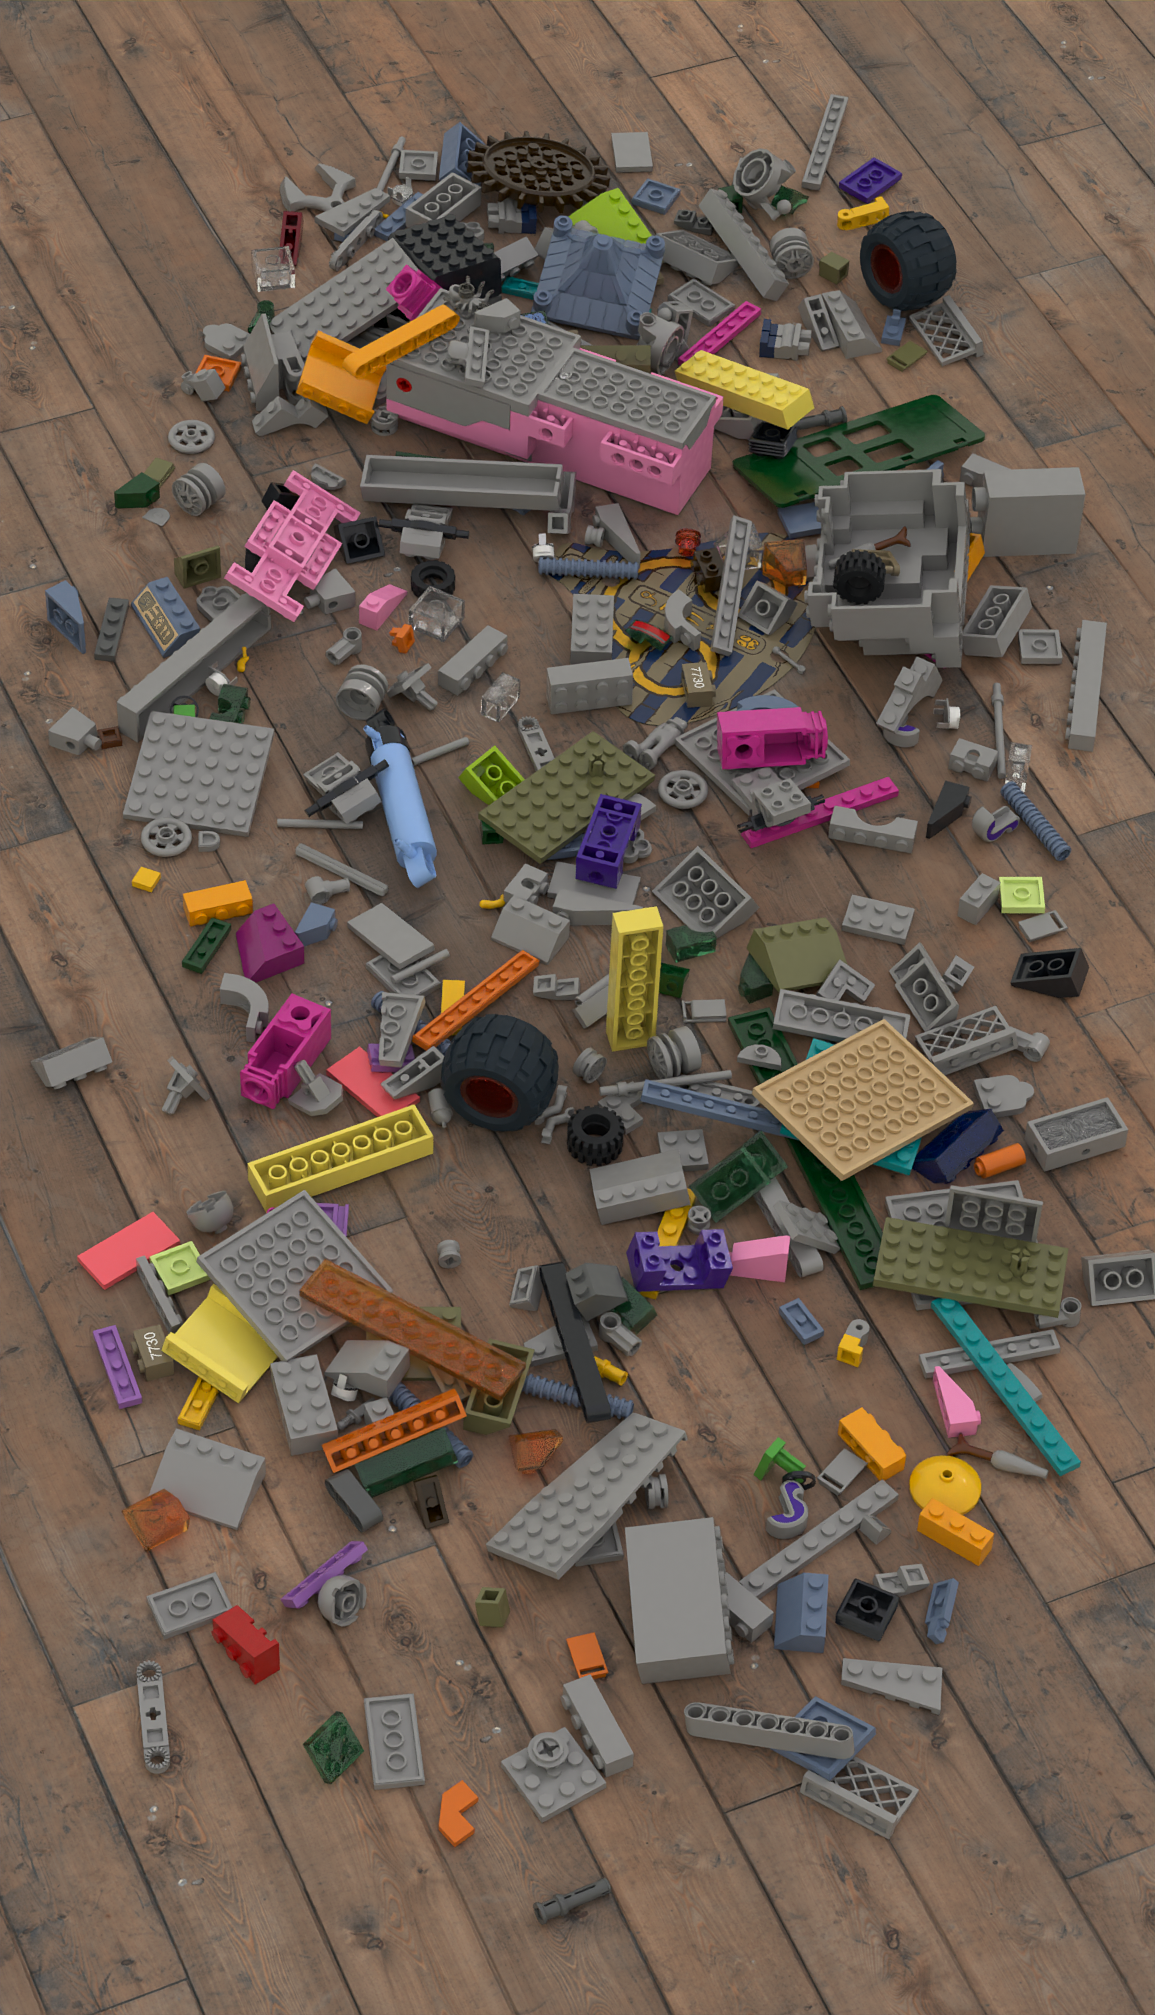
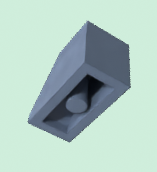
(316, 924)

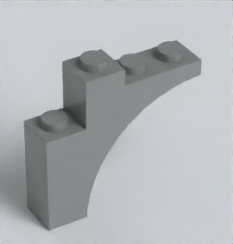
(909, 689)

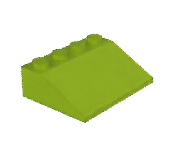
(613, 217)

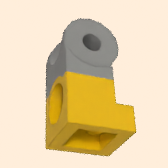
(850, 1347)

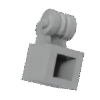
(205, 382)

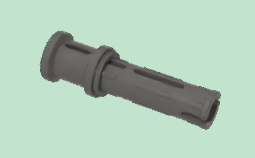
(826, 418)
(561, 1904)

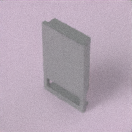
(1041, 926)
(705, 1011)
(842, 1471)

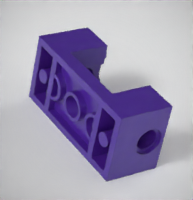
(602, 854)
(702, 1265)

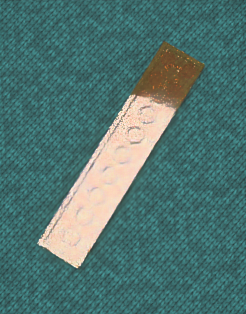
(413, 1328)

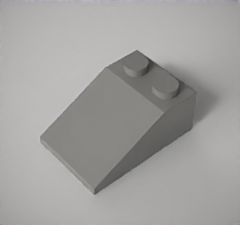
(371, 1365)

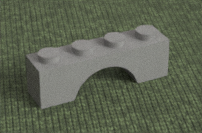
(896, 836)

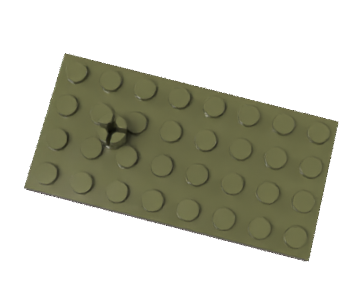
(561, 796)
(971, 1267)

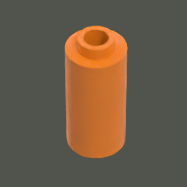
(1000, 1161)

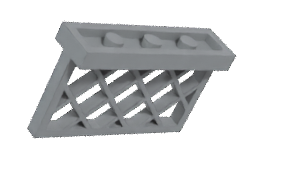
(954, 316)
(971, 1051)
(850, 1802)

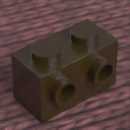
(708, 569)

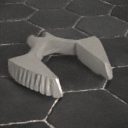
(295, 199)

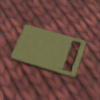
(906, 355)
(160, 470)

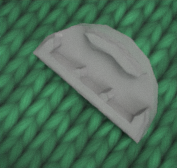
(326, 478)
(760, 1056)

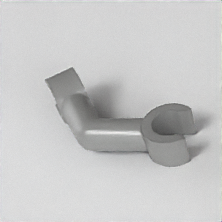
(556, 1108)
(552, 1121)

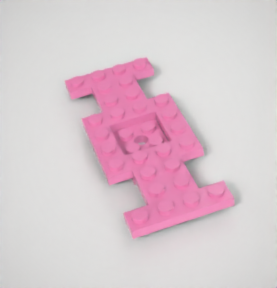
(284, 557)

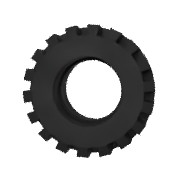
(859, 577)
(595, 1149)

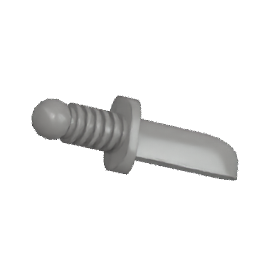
(353, 1416)

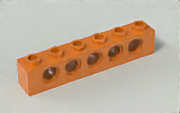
(393, 1430)

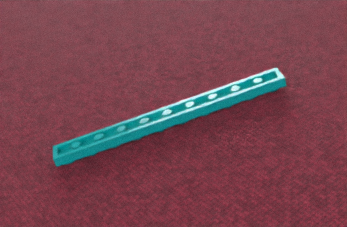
(1006, 1385)

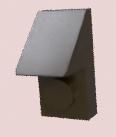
(430, 1501)

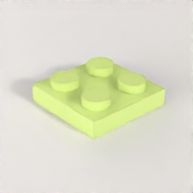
(1021, 895)
(179, 1268)

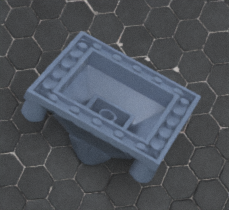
(598, 280)

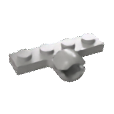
(471, 355)

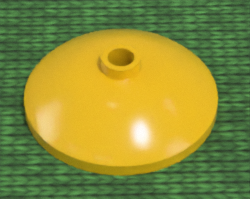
(958, 1492)

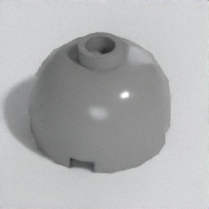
(212, 1213)
(341, 1599)

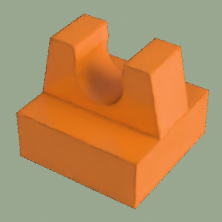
(403, 638)

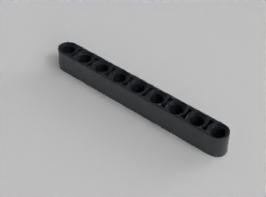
(575, 1343)

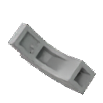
(249, 996)

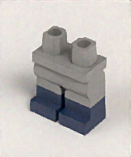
(511, 219)
(784, 340)

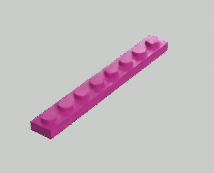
(854, 799)

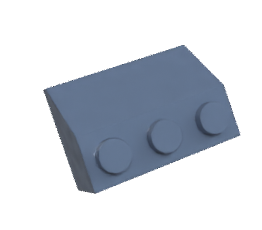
(802, 1613)

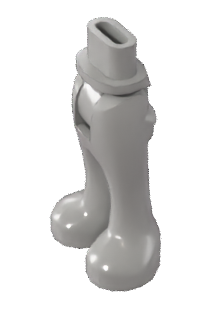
(661, 736)

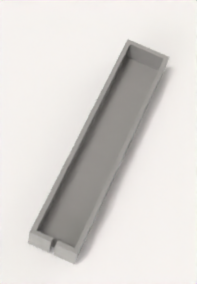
(462, 482)
(188, 667)

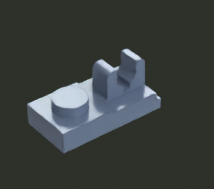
(893, 329)

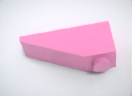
(380, 605)
(956, 1407)

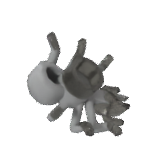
(464, 295)

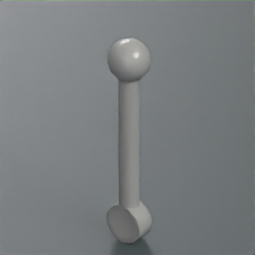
(800, 668)

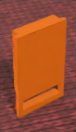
(587, 1655)

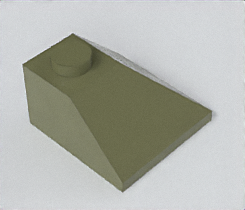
(198, 567)

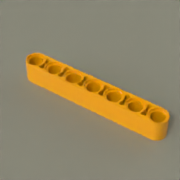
(400, 341)

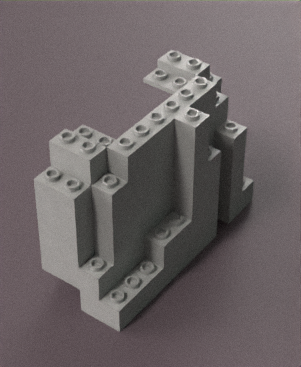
(927, 601)

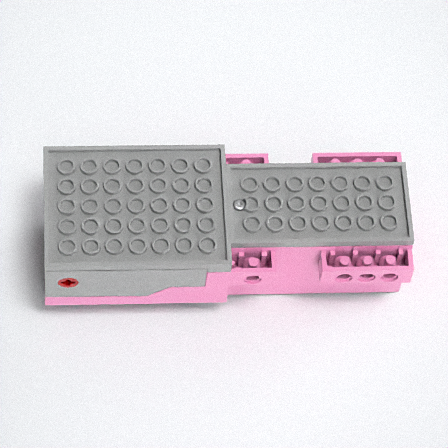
(563, 407)

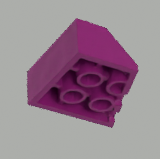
(268, 944)

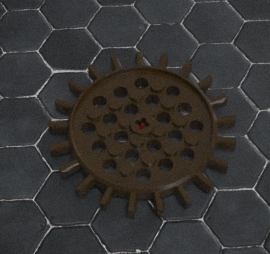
(537, 171)

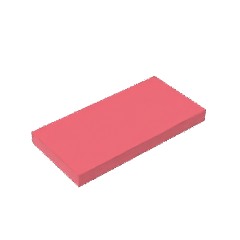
(365, 1086)
(116, 1256)

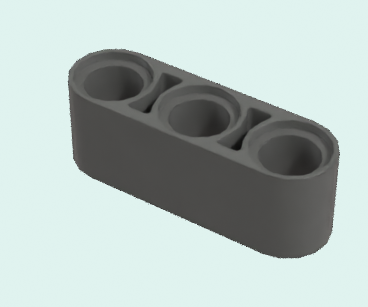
(354, 1500)

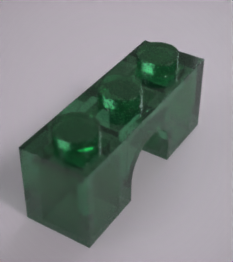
(232, 704)

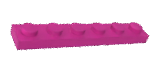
(724, 331)

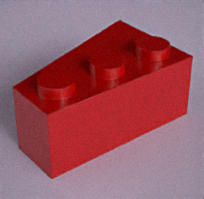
(246, 1644)

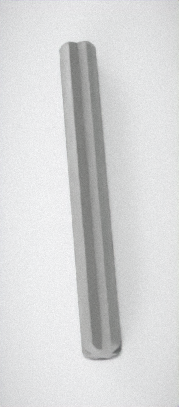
(341, 869)

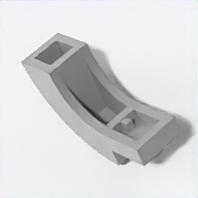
(676, 611)

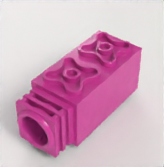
(412, 291)
(770, 737)
(293, 1035)

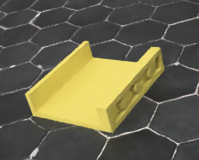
(221, 1347)

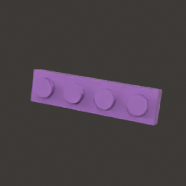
(117, 1367)
(333, 1567)

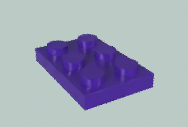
(870, 180)

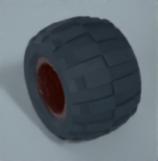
(908, 260)
(499, 1072)

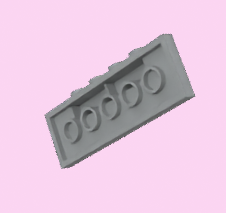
(830, 1017)

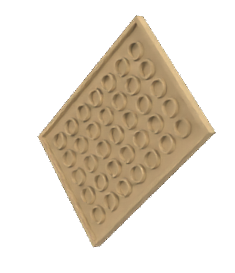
(862, 1099)

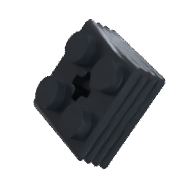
(772, 440)
(854, 1613)

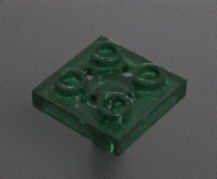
(329, 1742)

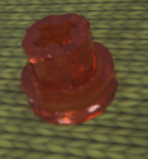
(687, 541)

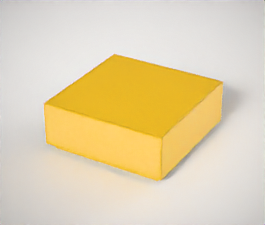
(146, 879)

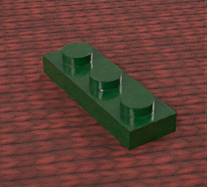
(206, 945)

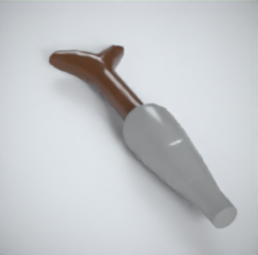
(900, 539)
(999, 1459)

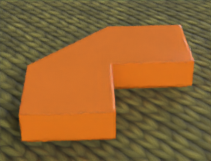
(453, 1804)

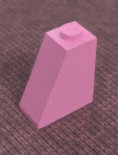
(761, 1258)

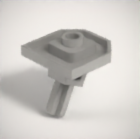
(413, 687)
(181, 1086)
(317, 1093)

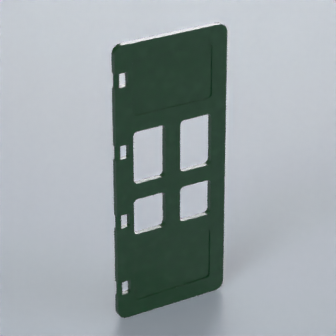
(923, 425)

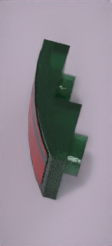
(655, 636)

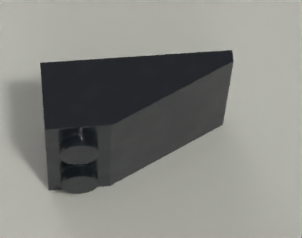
(1052, 972)

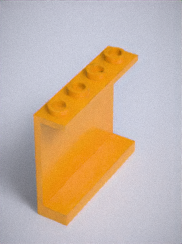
(334, 387)

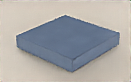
(655, 196)
(800, 520)

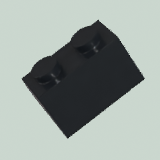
(359, 540)

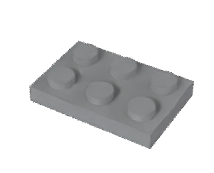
(878, 919)
(807, 1226)

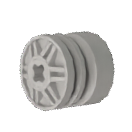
(791, 252)
(198, 489)
(361, 692)
(674, 1053)

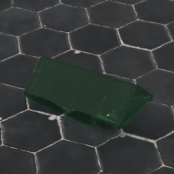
(738, 1176)

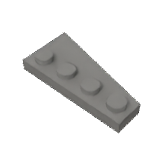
(350, 214)
(398, 1025)
(905, 1682)

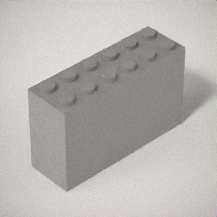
(679, 1600)

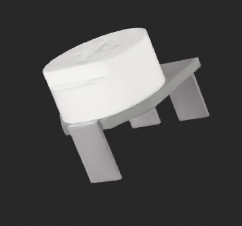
(217, 679)
(950, 714)

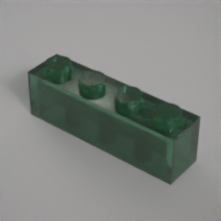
(406, 1463)

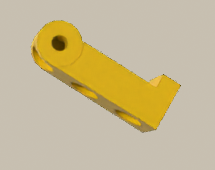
(863, 215)

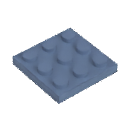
(823, 1711)

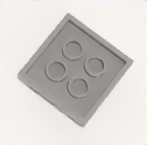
(554, 1789)

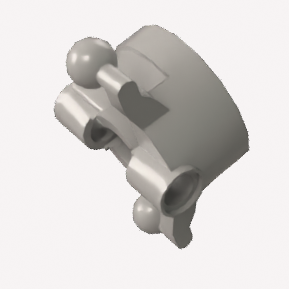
(760, 177)
(663, 337)

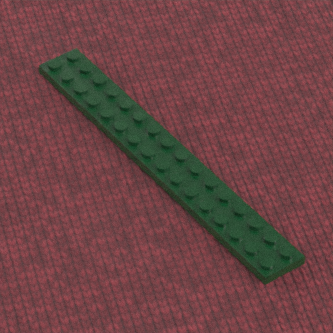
(838, 1200)

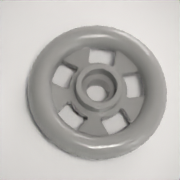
(191, 436)
(683, 789)
(166, 837)

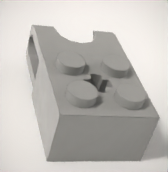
(289, 364)

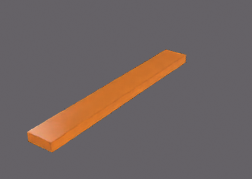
(475, 1000)

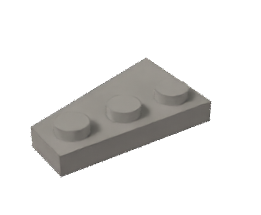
(549, 1348)

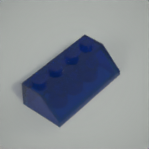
(957, 1146)

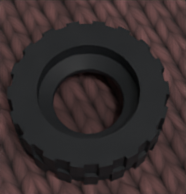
(432, 569)

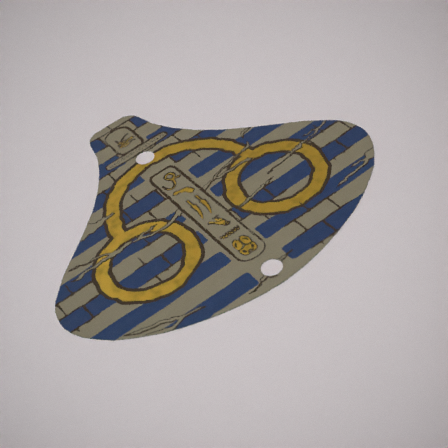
(657, 673)

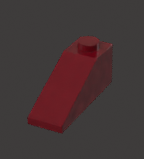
(292, 233)

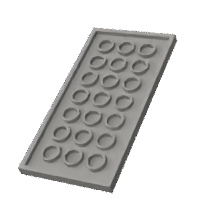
(347, 301)

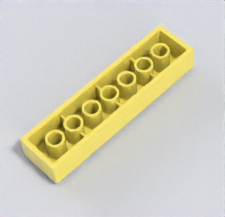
(747, 389)
(634, 977)
(341, 1157)

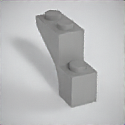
(283, 414)
(560, 520)

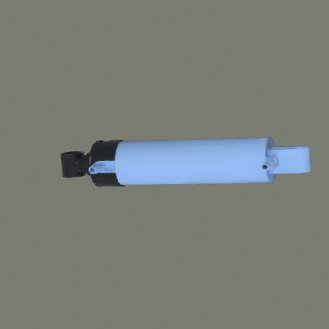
(401, 798)

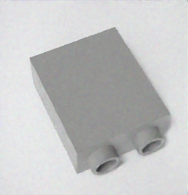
(1029, 511)

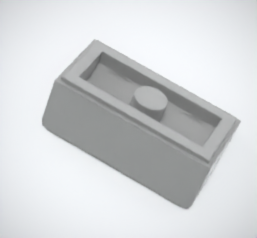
(527, 1289)

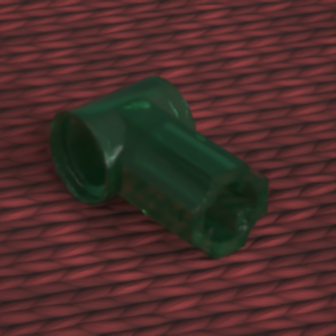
(262, 307)

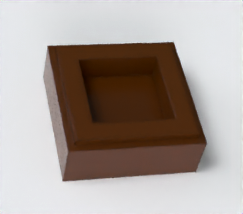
(110, 737)

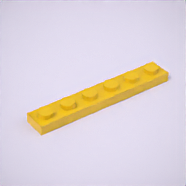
(671, 1230)

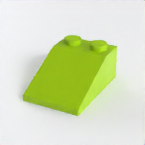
(490, 776)

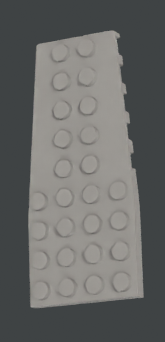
(586, 1497)

